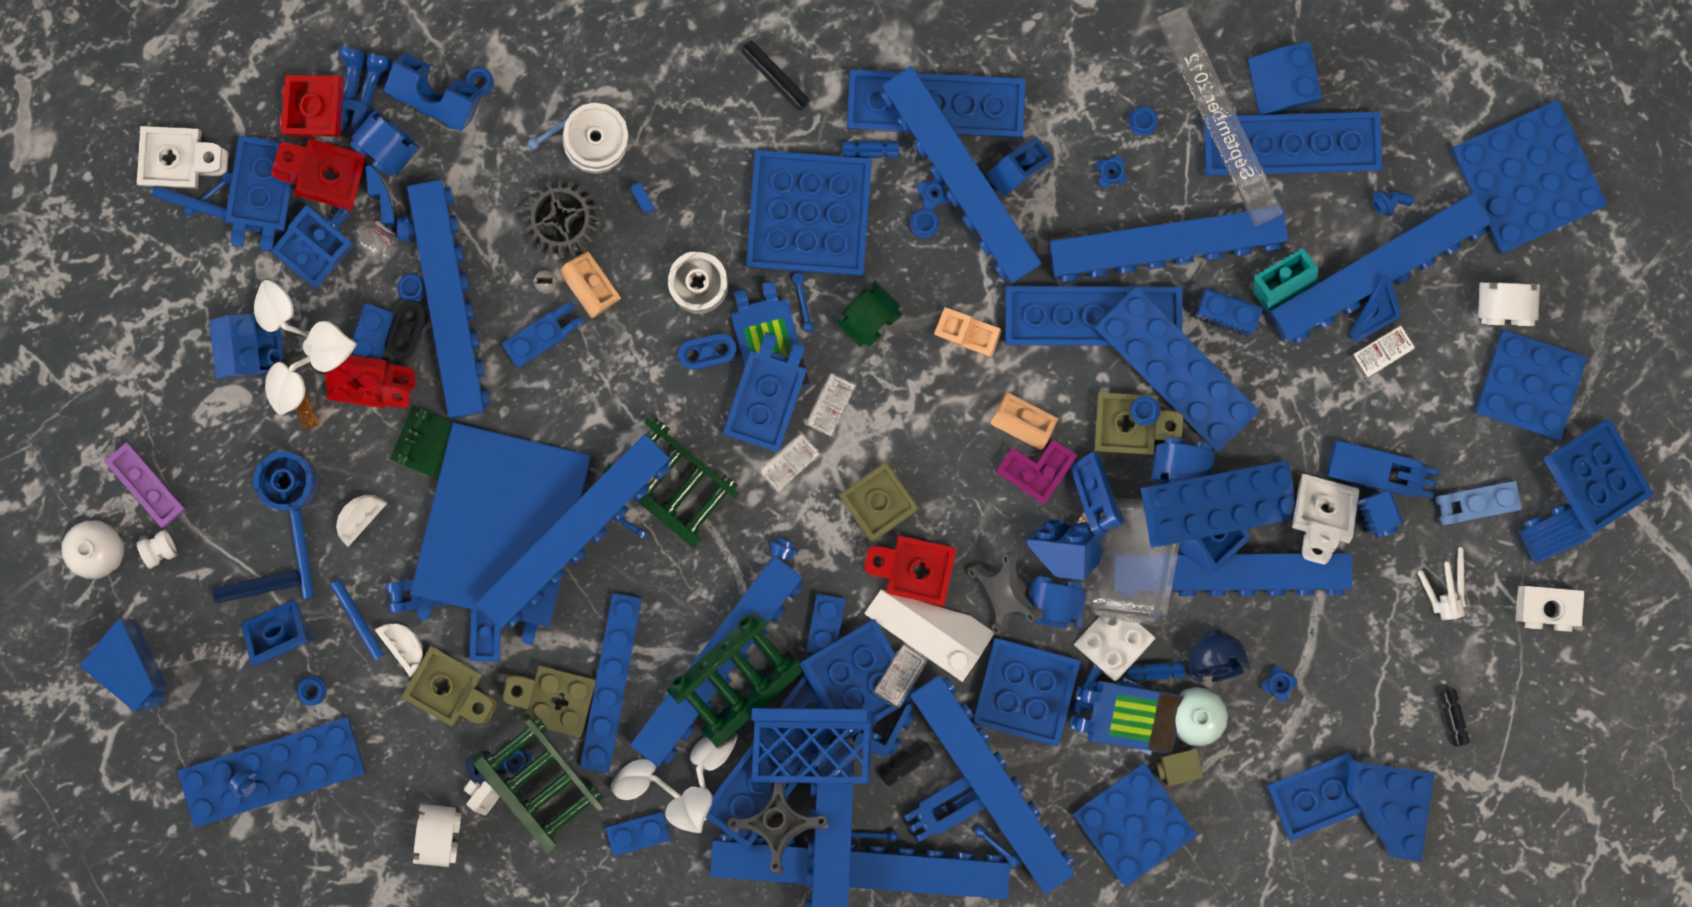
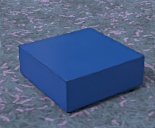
(642, 199)

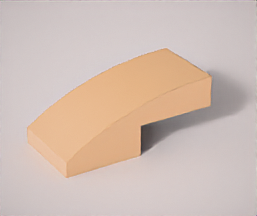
(968, 332)

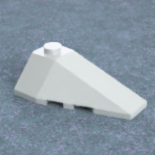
(938, 633)

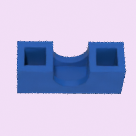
(410, 85)

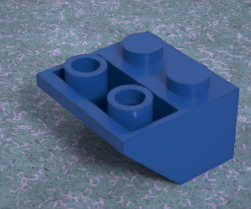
(243, 347)
(1066, 548)

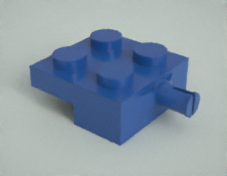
(314, 245)

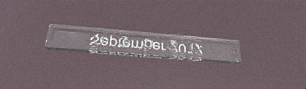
(1219, 116)

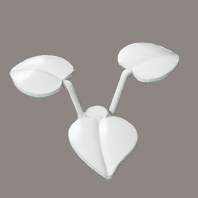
(325, 347)
(691, 808)

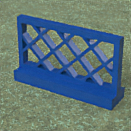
(812, 719)

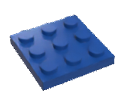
(1531, 385)
(1598, 476)
(850, 670)
(1026, 692)
(1134, 824)

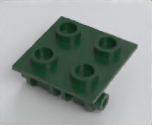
(423, 442)

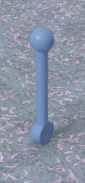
(534, 143)

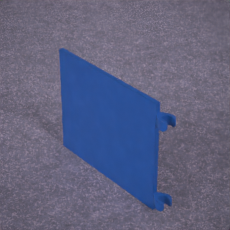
(488, 512)

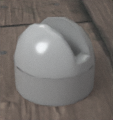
(545, 288)

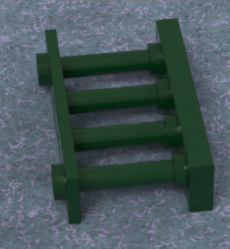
(667, 511)
(757, 695)
(527, 810)

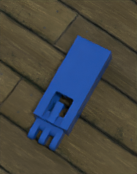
(1373, 468)
(963, 798)

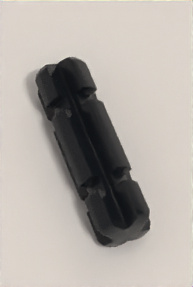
(1454, 717)
(907, 764)

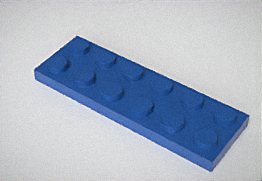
(969, 103)
(1307, 143)
(1069, 313)
(1176, 368)
(1218, 503)
(281, 769)
(740, 796)

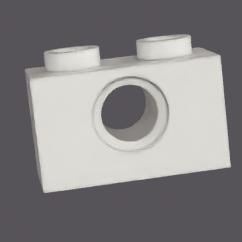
(1567, 607)

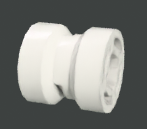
(156, 549)

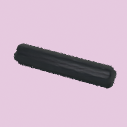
(775, 75)

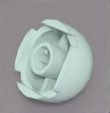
(1200, 717)

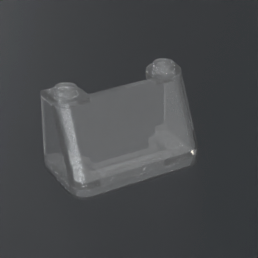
(1131, 576)

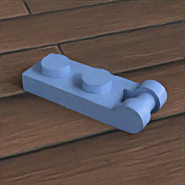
(1479, 502)

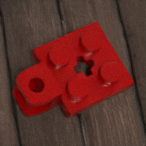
(305, 167)
(375, 383)
(899, 565)

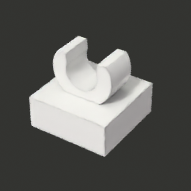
(482, 797)

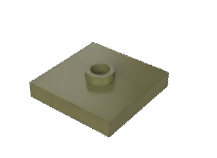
(878, 501)

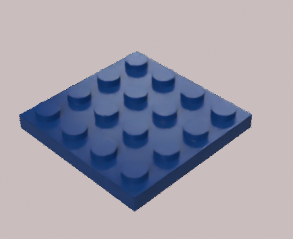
(1529, 176)
(809, 213)

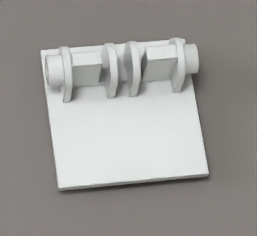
(1114, 644)

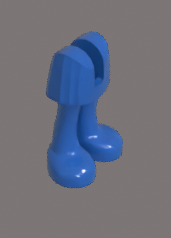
(354, 62)

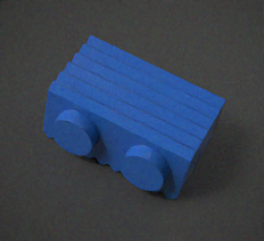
(1228, 312)
(372, 332)
(1379, 514)
(1553, 534)

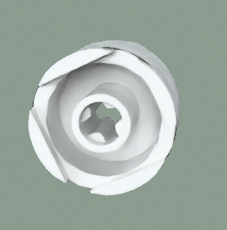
(703, 266)
(1510, 302)
(435, 835)

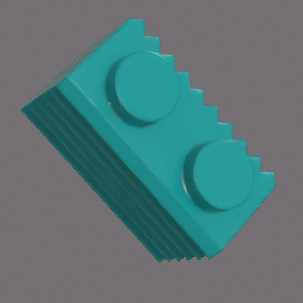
(1285, 280)

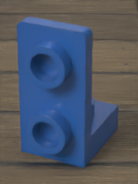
(892, 741)

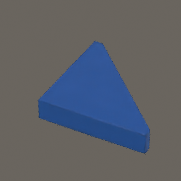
(1378, 312)

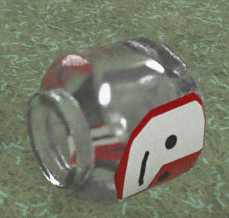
(376, 242)

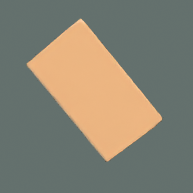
(589, 284)
(1024, 421)

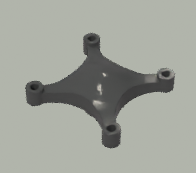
(1006, 592)
(777, 825)

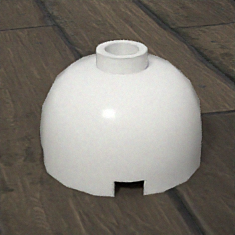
(92, 549)

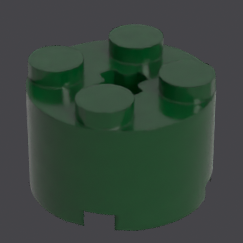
(868, 314)

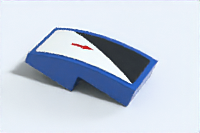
(378, 190)

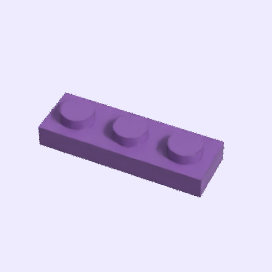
(145, 485)

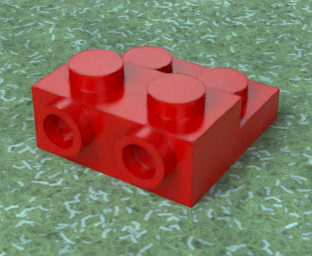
(312, 106)

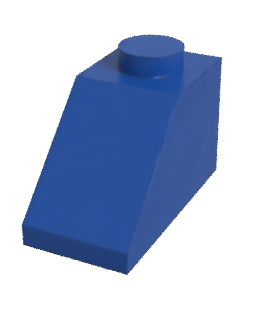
(1019, 166)

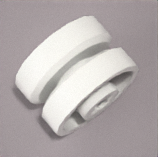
(602, 122)

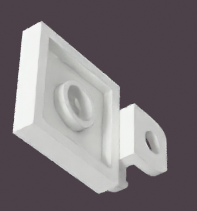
(192, 158)
(1323, 528)

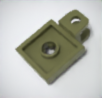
(1138, 439)
(537, 697)
(459, 700)

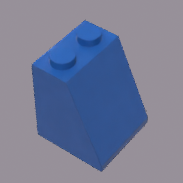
(127, 667)

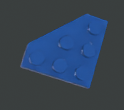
(1394, 805)

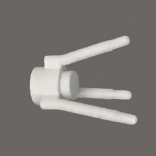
(1450, 604)

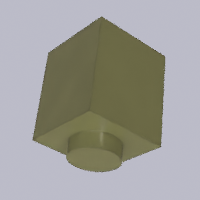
(1179, 767)

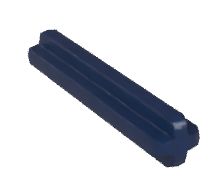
(256, 586)

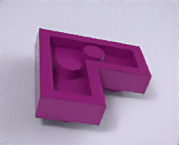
(1037, 478)

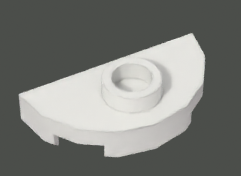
(357, 516)
(403, 644)

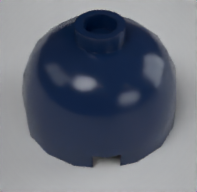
(1218, 657)

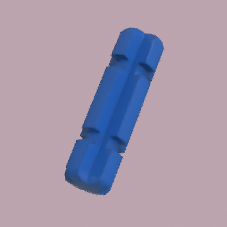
(871, 149)
(1156, 671)

